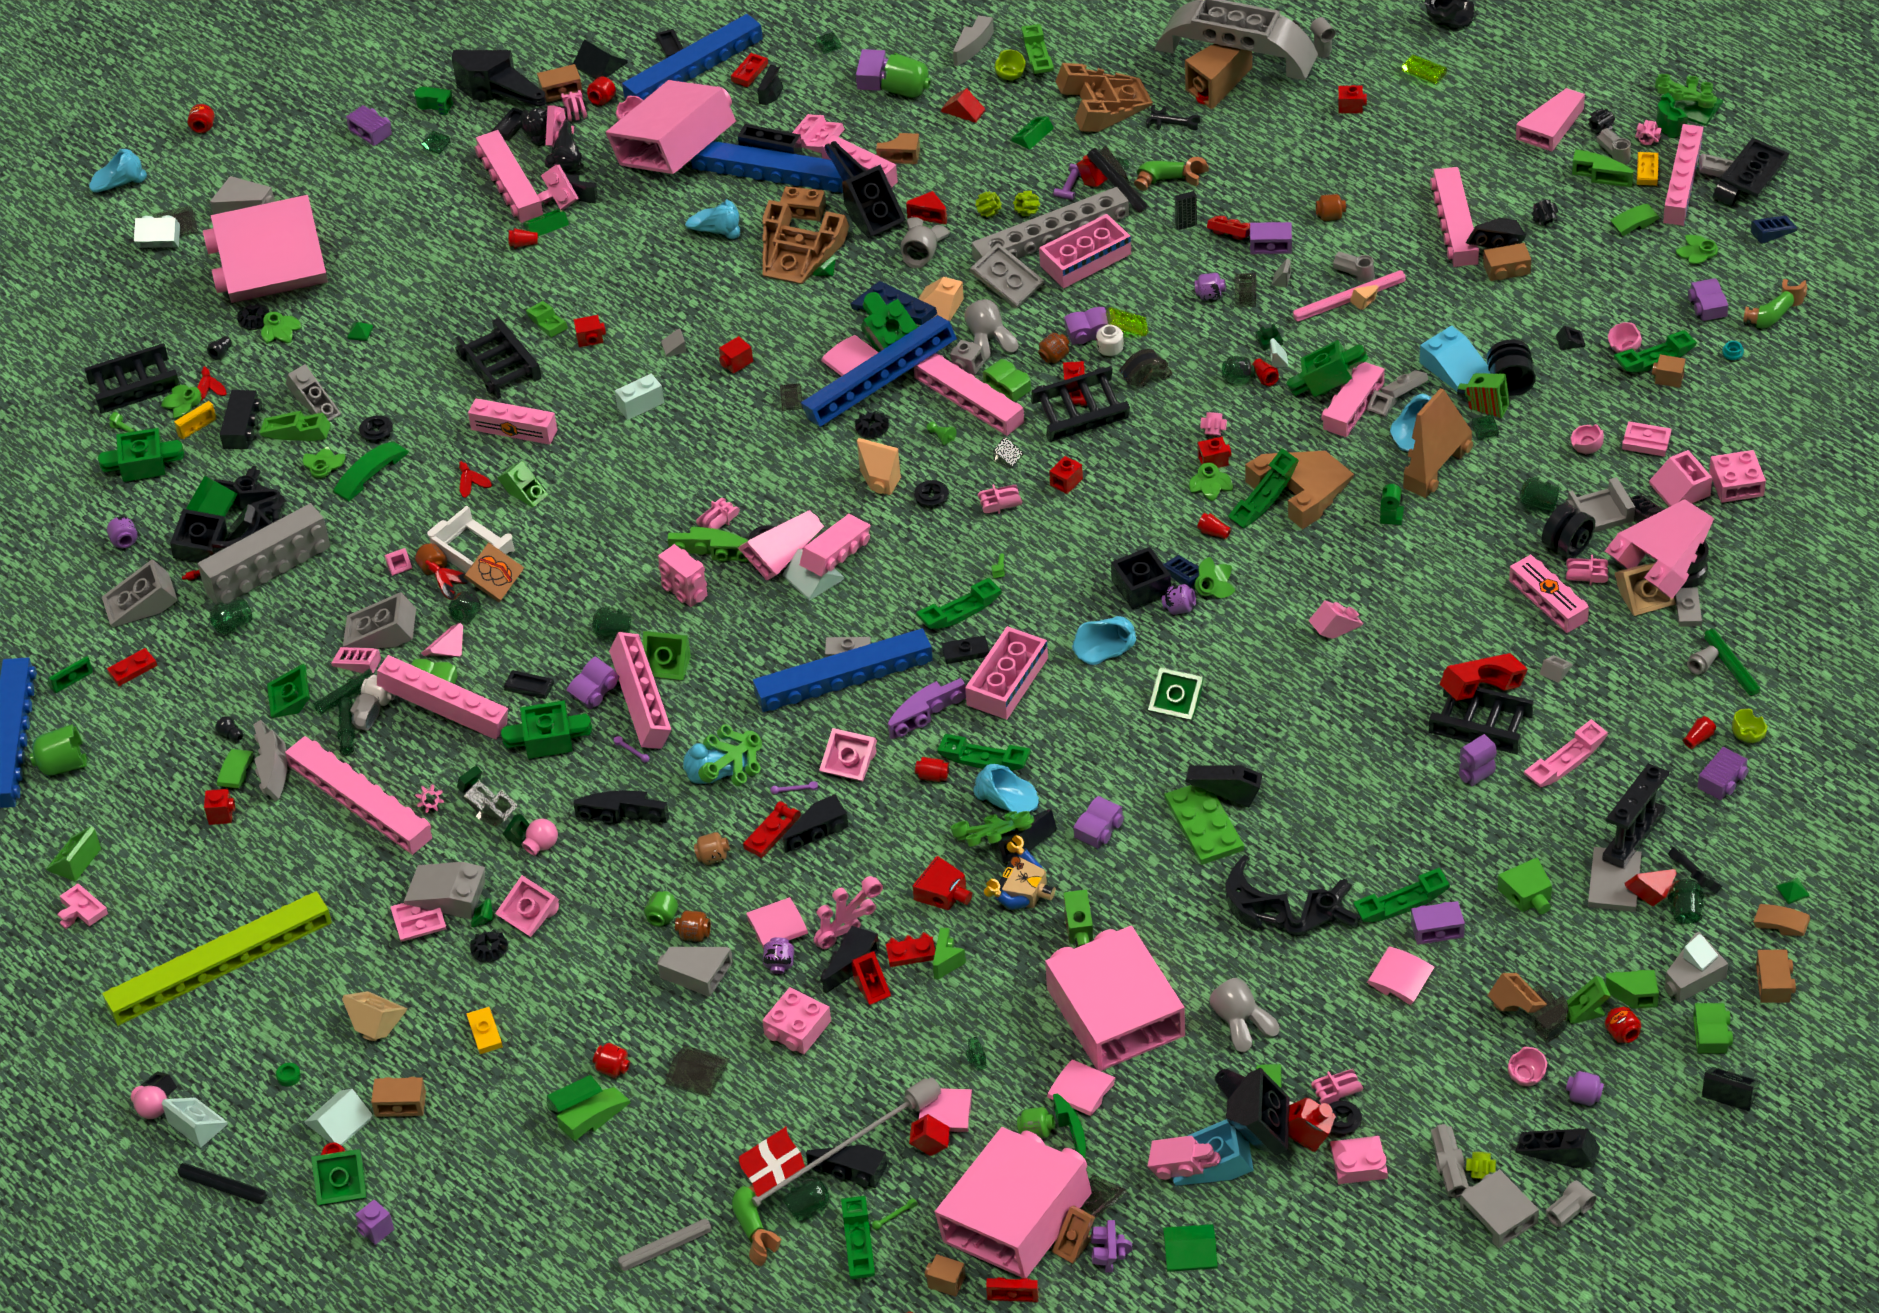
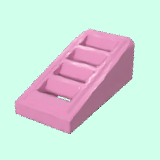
(368, 659)

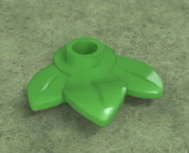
(1697, 249)
(279, 329)
(182, 400)
(323, 462)
(1211, 483)
(1216, 578)

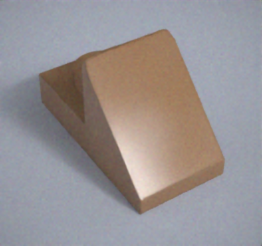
(1074, 1234)

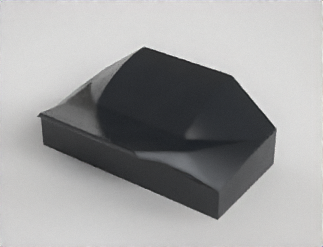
(770, 86)

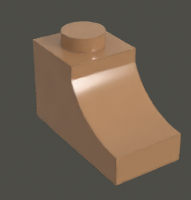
(901, 150)
(1513, 992)

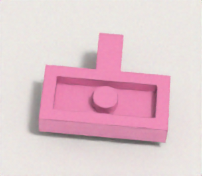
(555, 119)
(558, 188)
(82, 905)

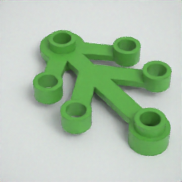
(1679, 92)
(749, 742)
(993, 827)

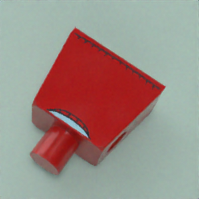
(941, 885)
(1310, 1122)

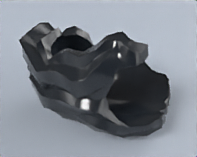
(1451, 12)

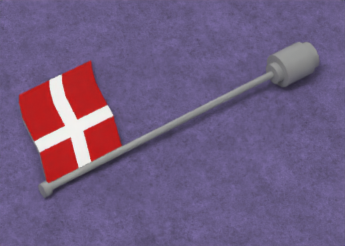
(779, 1161)

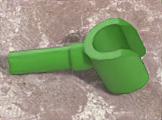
(116, 421)
(998, 570)

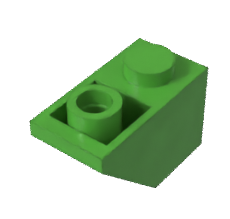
(522, 484)
(1634, 988)

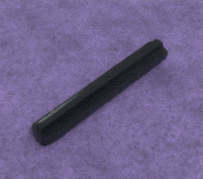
(1117, 180)
(222, 1183)

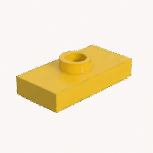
(1647, 168)
(195, 420)
(484, 1030)

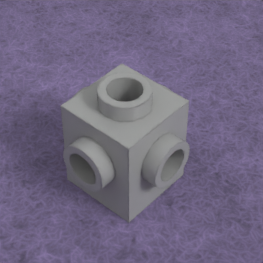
(968, 356)

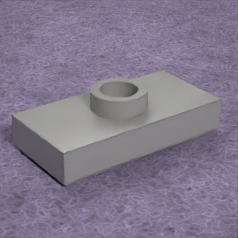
(1713, 165)
(1405, 383)
(1688, 607)
(841, 644)

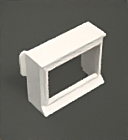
(445, 532)

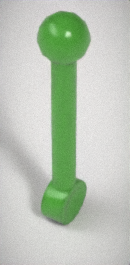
(910, 1204)

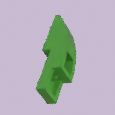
(702, 540)

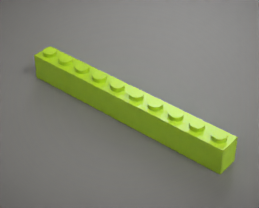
(216, 958)

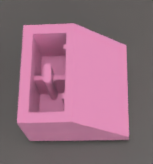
(1682, 479)

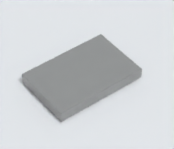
(1006, 275)
(1608, 880)

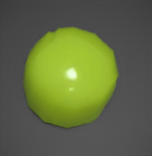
(1010, 65)
(1748, 727)

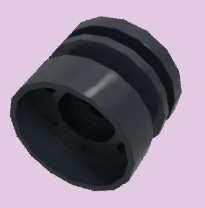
(1514, 360)

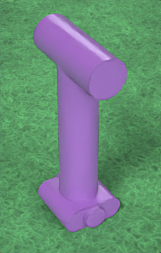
(1066, 191)

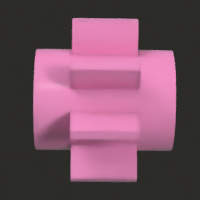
(1648, 132)
(1213, 424)
(422, 796)

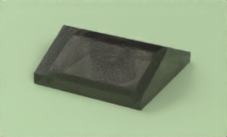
(184, 216)
(696, 1071)
(1103, 1196)

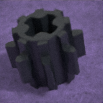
(1601, 120)
(1544, 212)

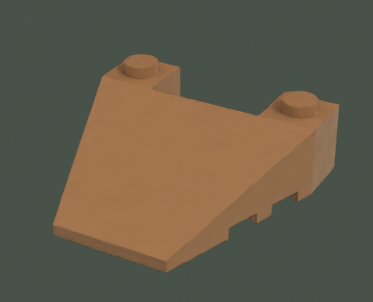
(1104, 96)
(794, 252)
(1437, 436)
(1314, 482)

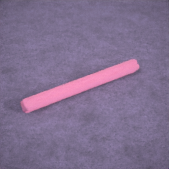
(1345, 296)

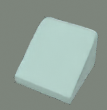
(1278, 354)
(1699, 953)

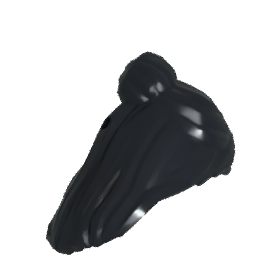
(535, 124)
(565, 151)

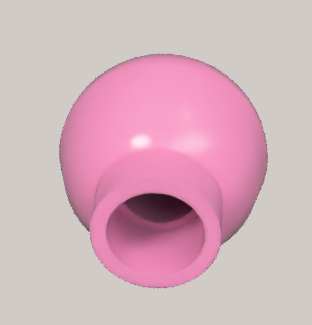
(540, 836)
(148, 1101)

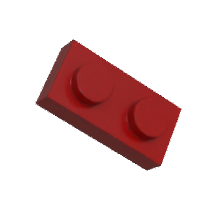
(749, 69)
(131, 667)
(1012, 1289)

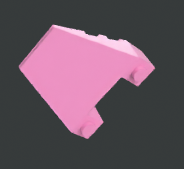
(1668, 538)

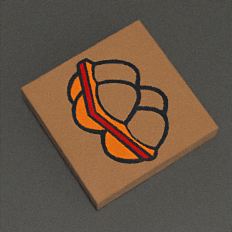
(493, 572)

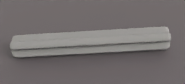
(664, 1244)

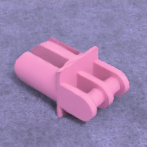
(574, 102)
(999, 498)
(718, 514)
(1587, 570)
(1336, 1086)

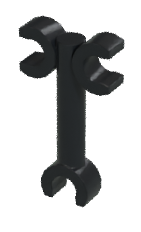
(1160, 116)
(1696, 873)

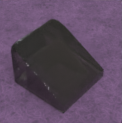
(791, 396)
(1007, 453)

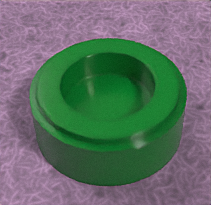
(288, 1074)

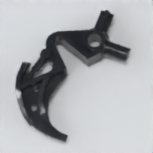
(265, 501)
(1251, 904)

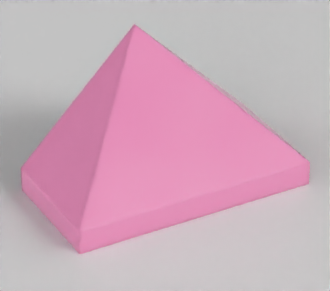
(447, 644)

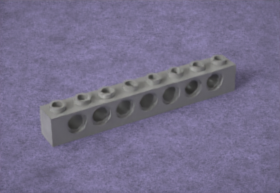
(1034, 233)

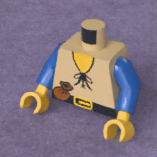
(1022, 880)

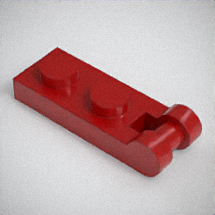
(1071, 370)
(771, 830)

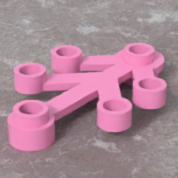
(828, 933)

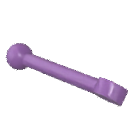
(619, 741)
(812, 786)

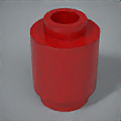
(932, 769)

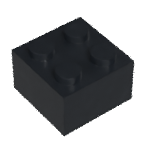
(195, 535)
(1140, 577)

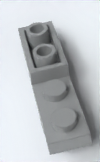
(272, 761)

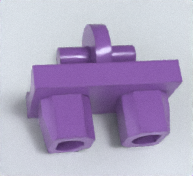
(1112, 1246)

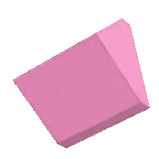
(398, 561)

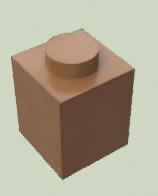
(1669, 371)
(945, 1275)

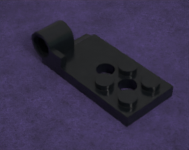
(1745, 178)

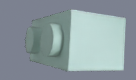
(156, 232)
(639, 396)

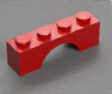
(1501, 670)

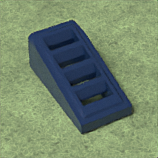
(1764, 233)
(1178, 575)

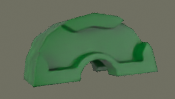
(1670, 118)

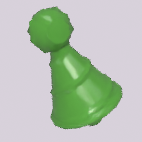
(945, 434)

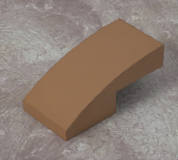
(1787, 920)

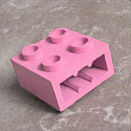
(1737, 476)
(682, 575)
(796, 1021)

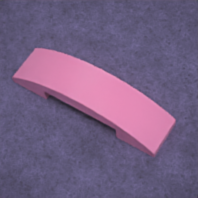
(1569, 756)

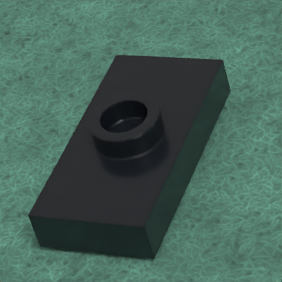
(965, 649)

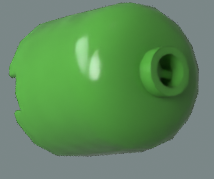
(905, 76)
(58, 751)

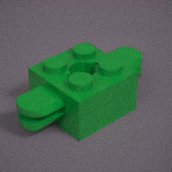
(881, 322)
(1326, 369)
(141, 455)
(544, 719)

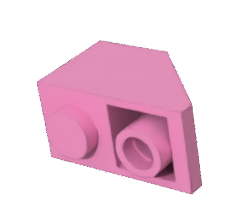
(1334, 619)

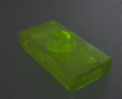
(1424, 69)
(1127, 321)

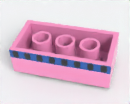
(1085, 250)
(1006, 672)

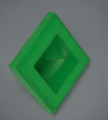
(826, 267)
(360, 331)
(1792, 891)
(482, 913)

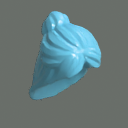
(119, 171)
(718, 220)
(1403, 426)
(1103, 639)
(699, 755)
(1005, 789)

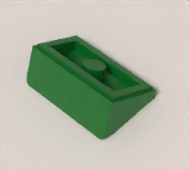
(1033, 132)
(547, 222)
(70, 675)

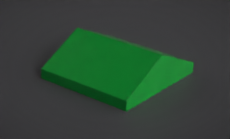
(1696, 113)
(212, 498)
(288, 692)
(1176, 693)
(573, 1094)
(339, 1177)
(1190, 1248)

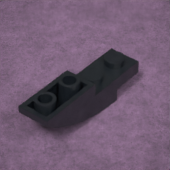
(614, 805)

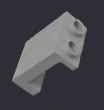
(1608, 506)
(1500, 1207)

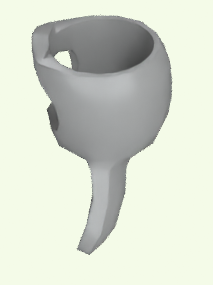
(921, 240)
(985, 323)
(1235, 1005)

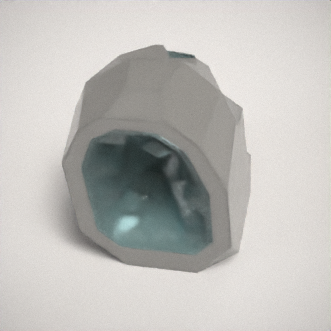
(365, 711)

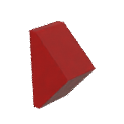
(964, 106)
(928, 208)
(1651, 886)
(870, 978)

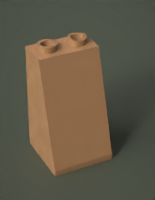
(1217, 69)

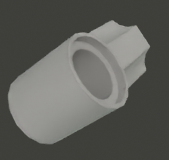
(1323, 36)
(1618, 147)
(1360, 266)
(1574, 1200)

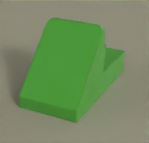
(946, 956)
(1587, 1001)

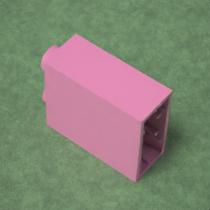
(671, 126)
(266, 249)
(1114, 997)
(1013, 1201)

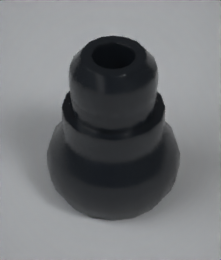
(218, 349)
(227, 728)

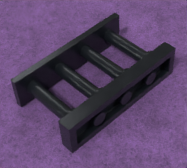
(510, 344)
(137, 391)
(1080, 423)
(1467, 731)
(1635, 815)

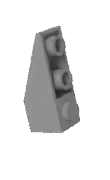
(310, 393)

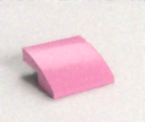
(816, 131)
(848, 355)
(777, 920)
(416, 921)
(1400, 974)
(1082, 1086)
(951, 1109)

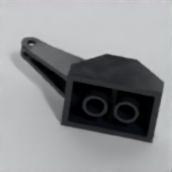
(492, 74)
(865, 193)
(1257, 1109)

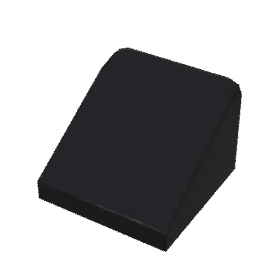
(1569, 338)
(162, 1081)

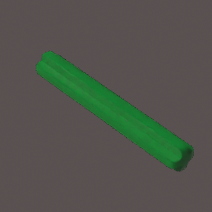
(1732, 662)

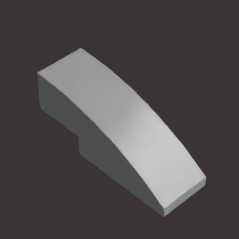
(973, 39)

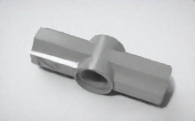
(1449, 1160)

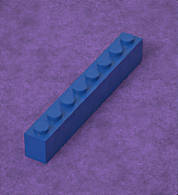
(696, 57)
(769, 166)
(878, 370)
(842, 670)
(15, 705)

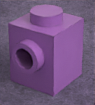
(374, 1222)

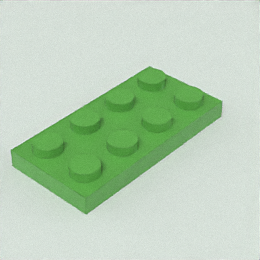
(1204, 823)

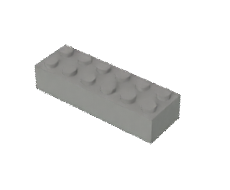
(264, 554)

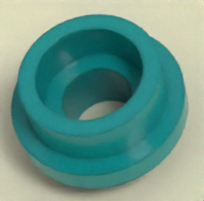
(1733, 350)

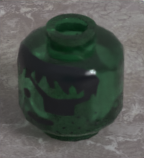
(1237, 370)
(464, 607)

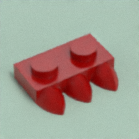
(1221, 225)
(910, 950)

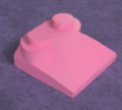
(848, 754)
(527, 906)
(1359, 1160)

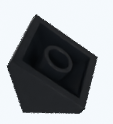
(597, 60)
(1729, 1088)

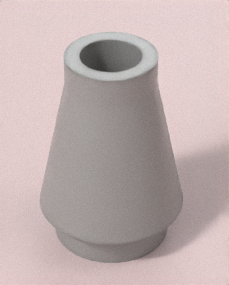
(1702, 660)

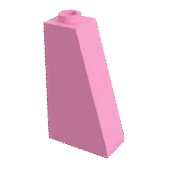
(1551, 120)
(776, 547)

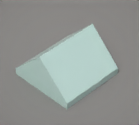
(808, 582)
(340, 1117)
(193, 1119)

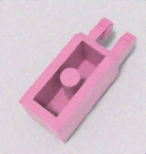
(1181, 1157)

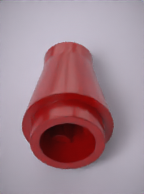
(522, 238)
(1266, 373)
(1213, 526)
(1700, 731)

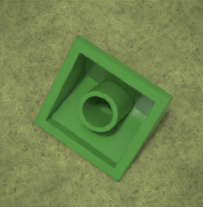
(667, 654)
(76, 855)

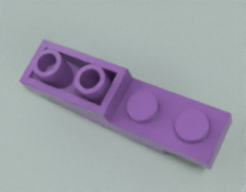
(918, 708)

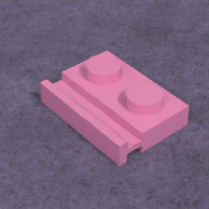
(1646, 439)

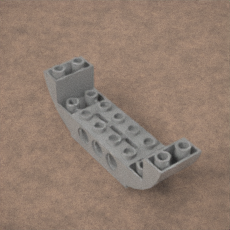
(1241, 28)

